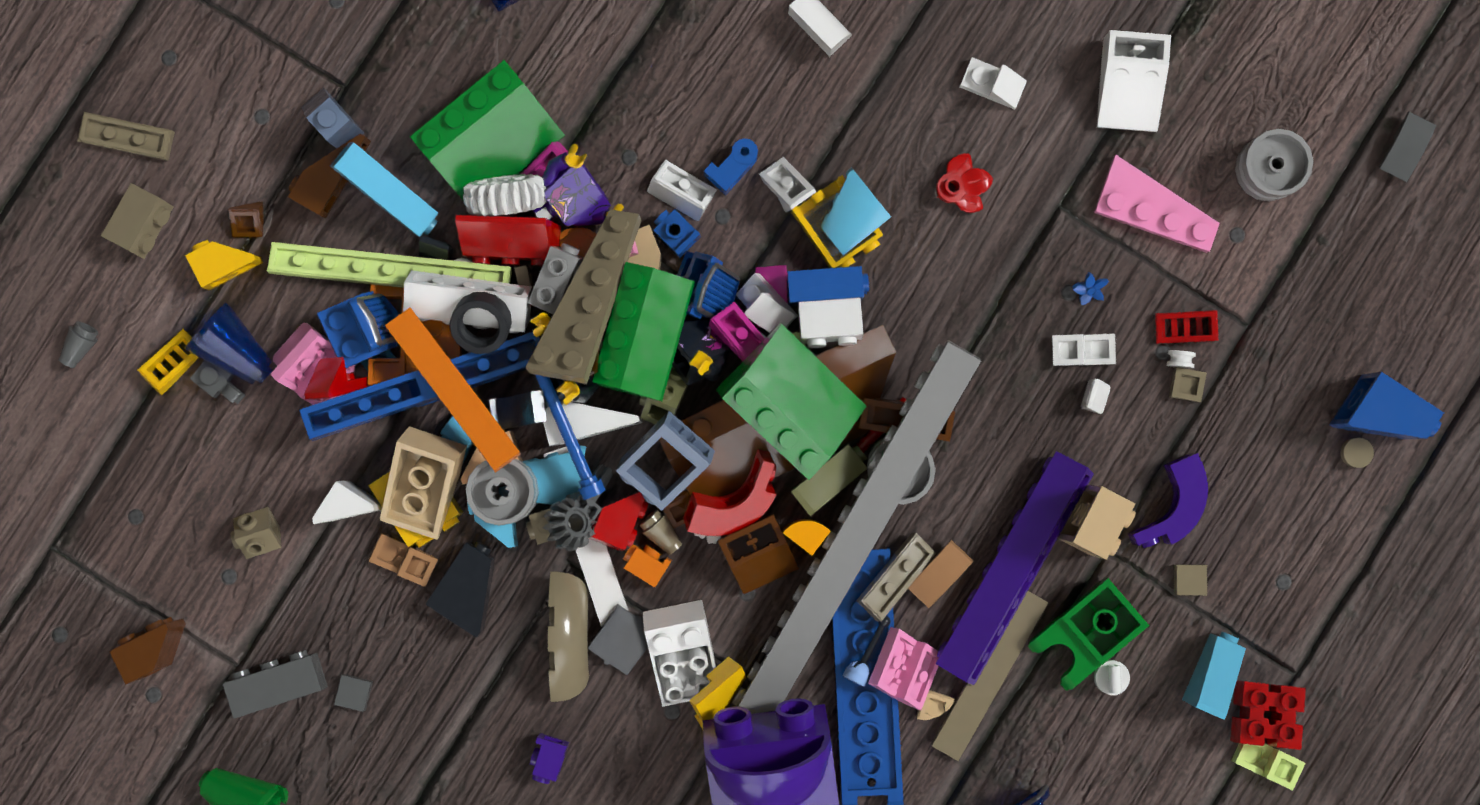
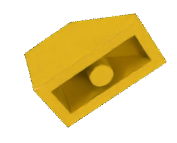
(219, 263)

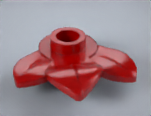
(968, 182)

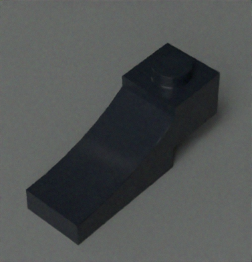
(518, 410)

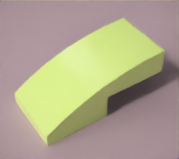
(1269, 763)

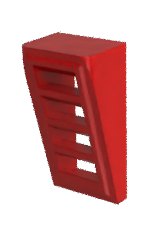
(1212, 320)

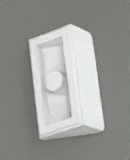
(681, 190)

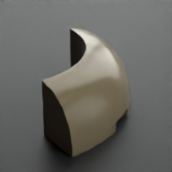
(567, 636)

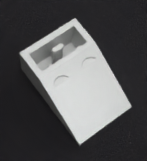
(1132, 80)
(679, 650)

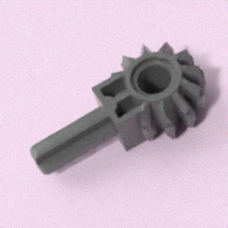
(580, 515)

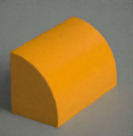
(806, 533)

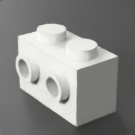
(830, 322)

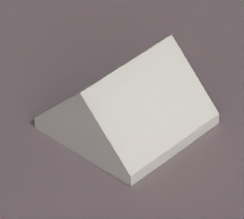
(345, 501)

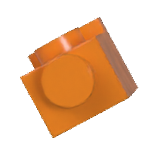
(646, 564)

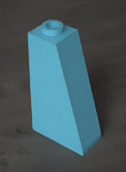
(385, 189)

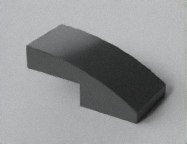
(1407, 146)

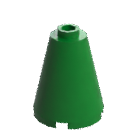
(231, 788)

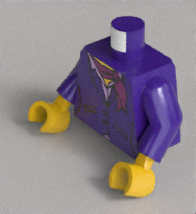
(573, 192)

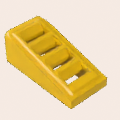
(155, 361)

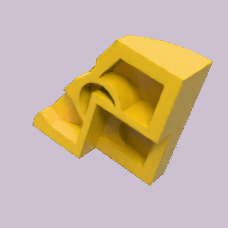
(720, 692)

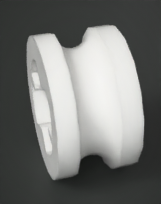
(1181, 359)

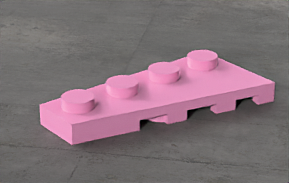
(1149, 206)

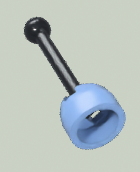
(858, 670)

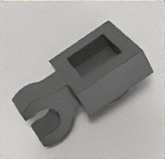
(217, 381)

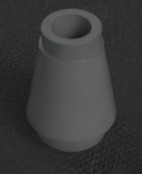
(77, 343)

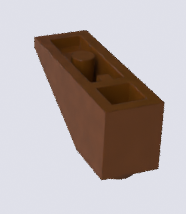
(320, 184)

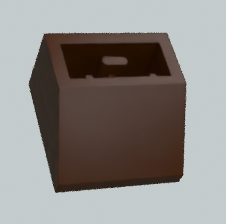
(758, 554)
(148, 652)

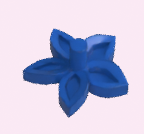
(1090, 289)

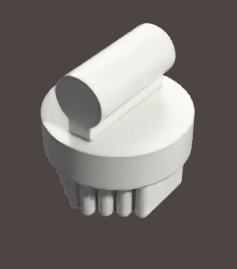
(1112, 677)

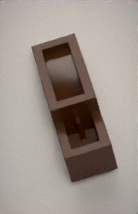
(883, 413)

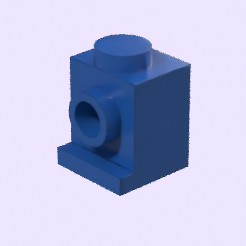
(679, 243)

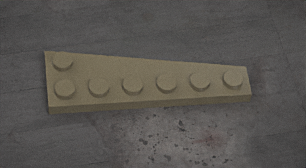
(579, 322)

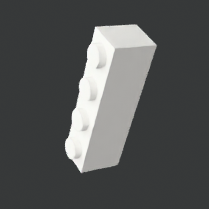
(437, 295)

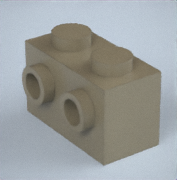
(137, 221)

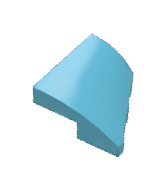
(853, 214)
(555, 476)

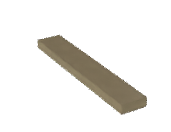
(977, 698)

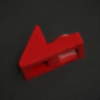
(332, 380)

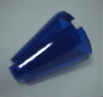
(231, 347)

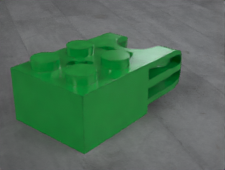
(1089, 643)

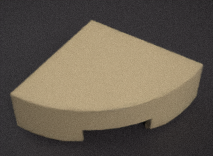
(934, 705)

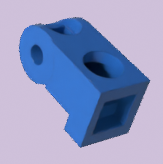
(734, 167)

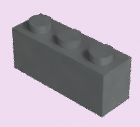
(274, 683)

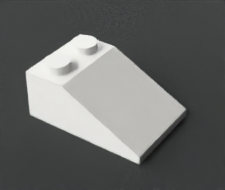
(587, 422)

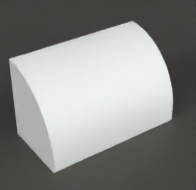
(819, 24)

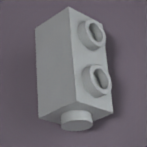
(555, 277)

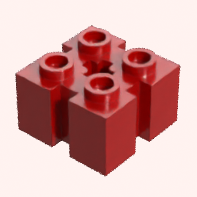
(1281, 728)

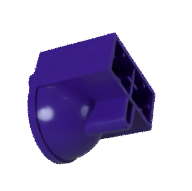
(770, 756)

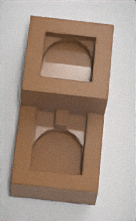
(403, 560)
(940, 573)

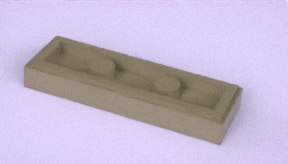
(126, 136)
(896, 577)

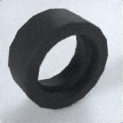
(475, 343)

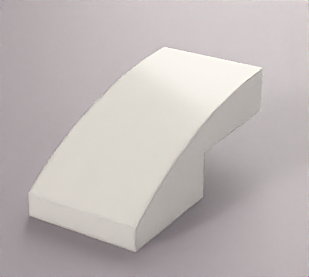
(1084, 349)

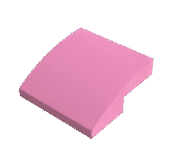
(905, 668)

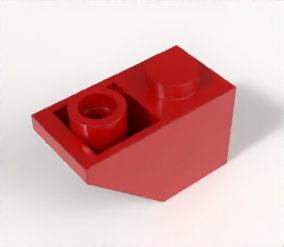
(617, 520)

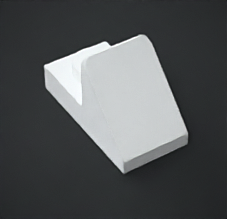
(993, 83)
(787, 184)
(765, 304)

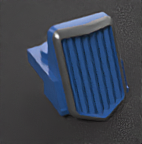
(713, 286)
(358, 327)

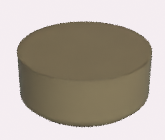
(1357, 452)

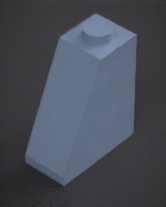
(330, 119)

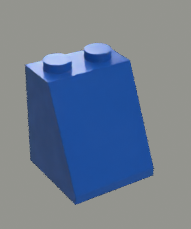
(1387, 409)

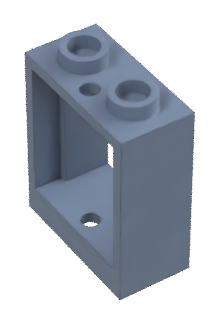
(684, 441)

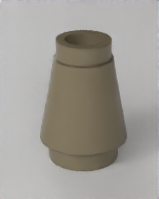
(660, 531)

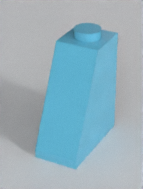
(1215, 675)

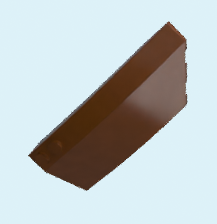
(735, 442)

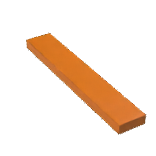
(453, 390)

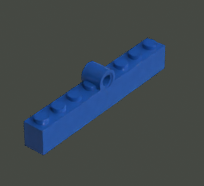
(412, 389)

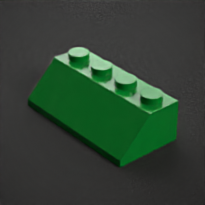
(643, 331)

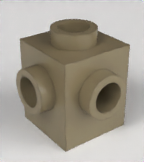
(256, 533)

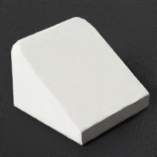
(1095, 396)

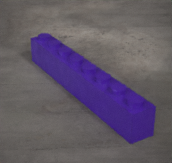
(1014, 567)

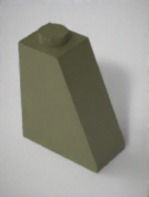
(830, 478)

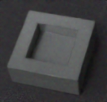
(353, 692)

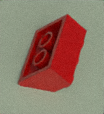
(506, 238)

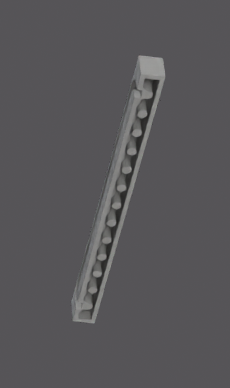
(859, 528)

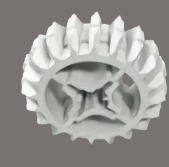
(504, 195)

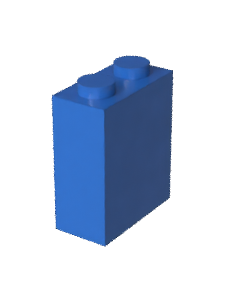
(826, 284)

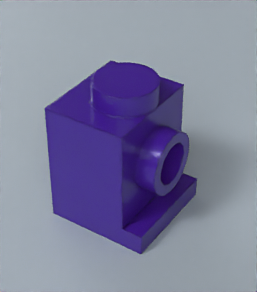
(548, 758)

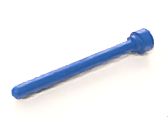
(589, 484)

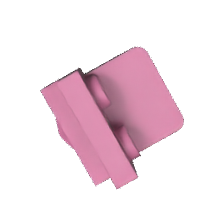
(299, 358)

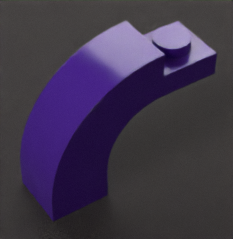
(1187, 505)

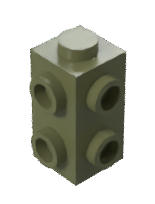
(673, 395)

